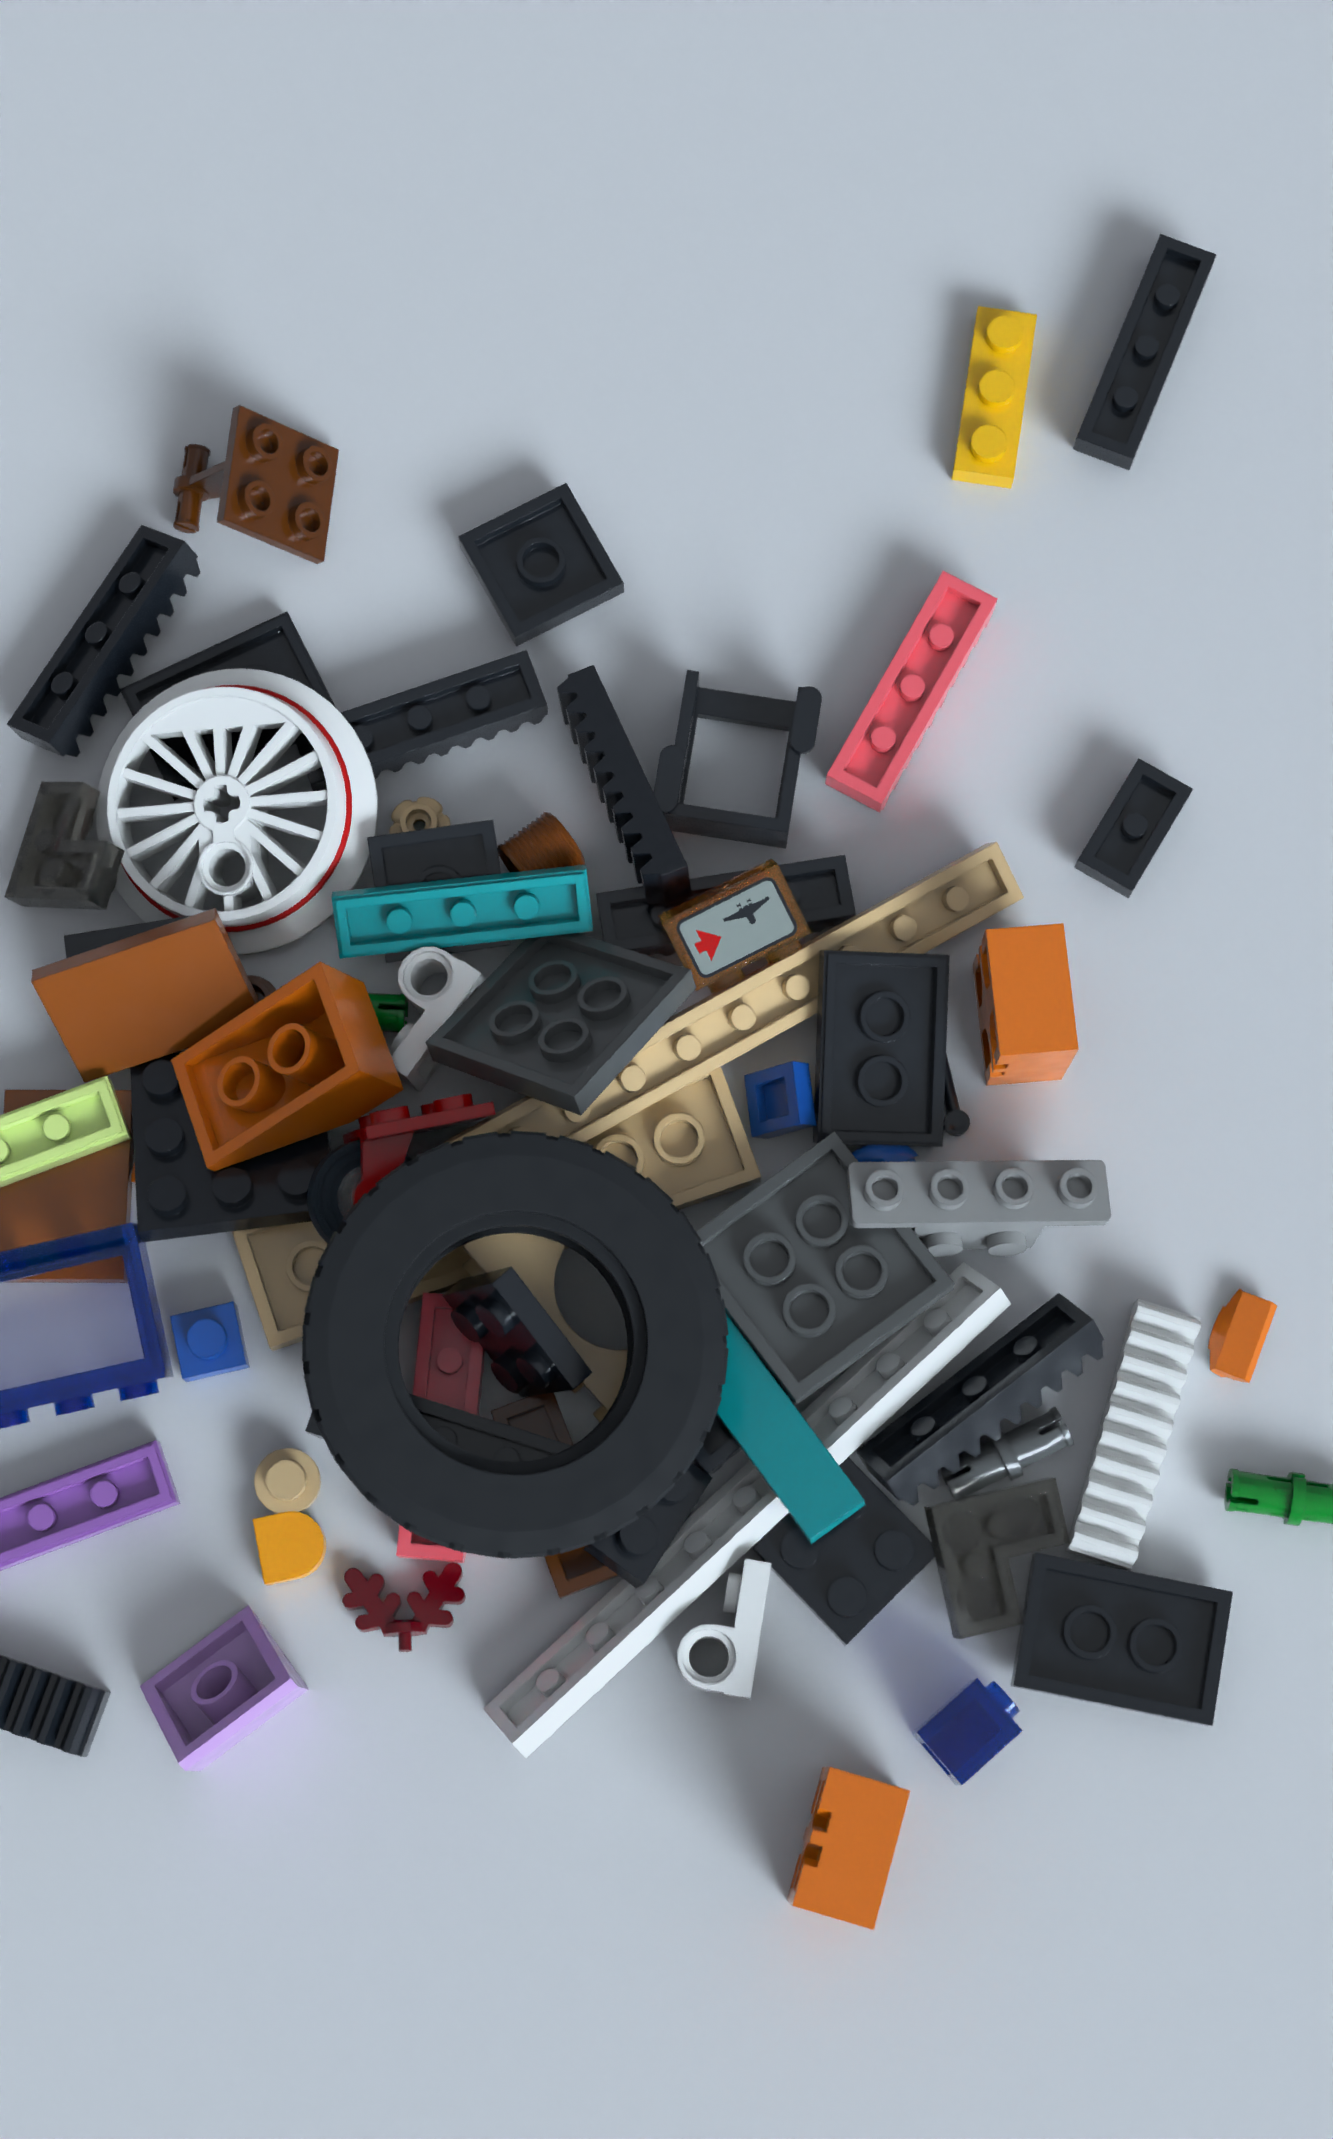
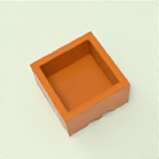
(1025, 1004)
(848, 1847)

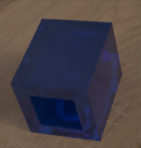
(969, 1729)

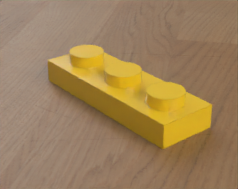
(994, 397)

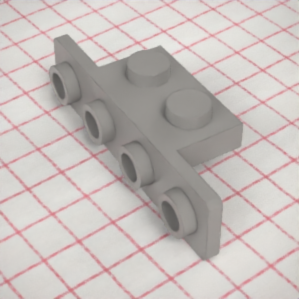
(978, 1202)

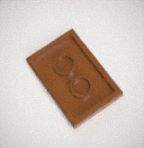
(145, 994)
(70, 1200)

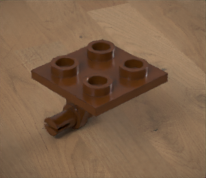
(269, 486)

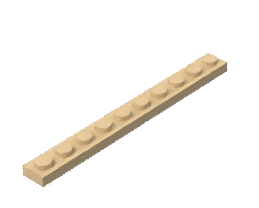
(774, 997)

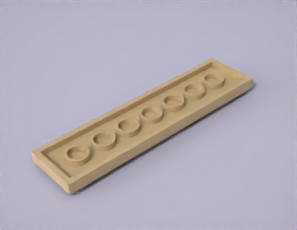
(683, 1143)

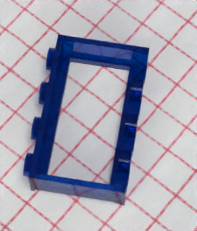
(131, 1378)

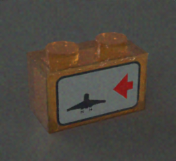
(736, 926)

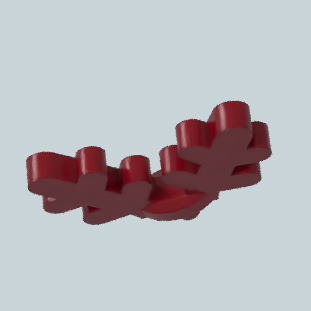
(382, 1614)

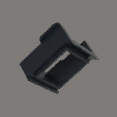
(674, 761)

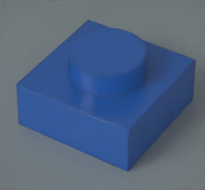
(780, 1100)
(209, 1341)

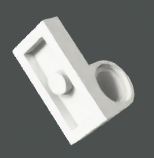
(409, 1046)
(746, 1599)

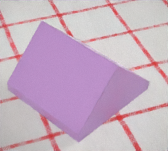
(221, 1690)

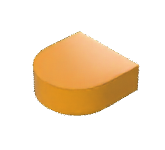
(288, 1546)

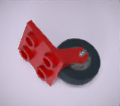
(375, 1152)

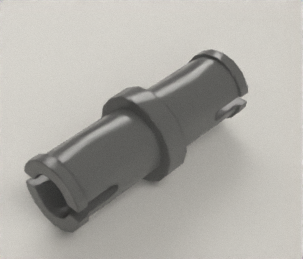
(1009, 1454)

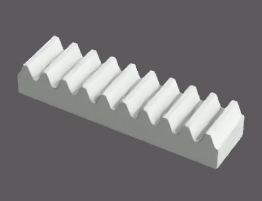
(1133, 1435)

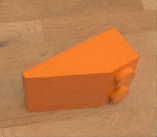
(287, 1068)

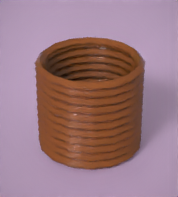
(540, 846)

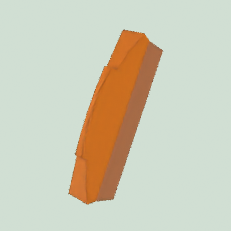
(1240, 1336)

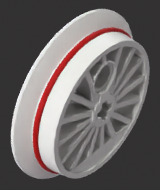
(247, 704)

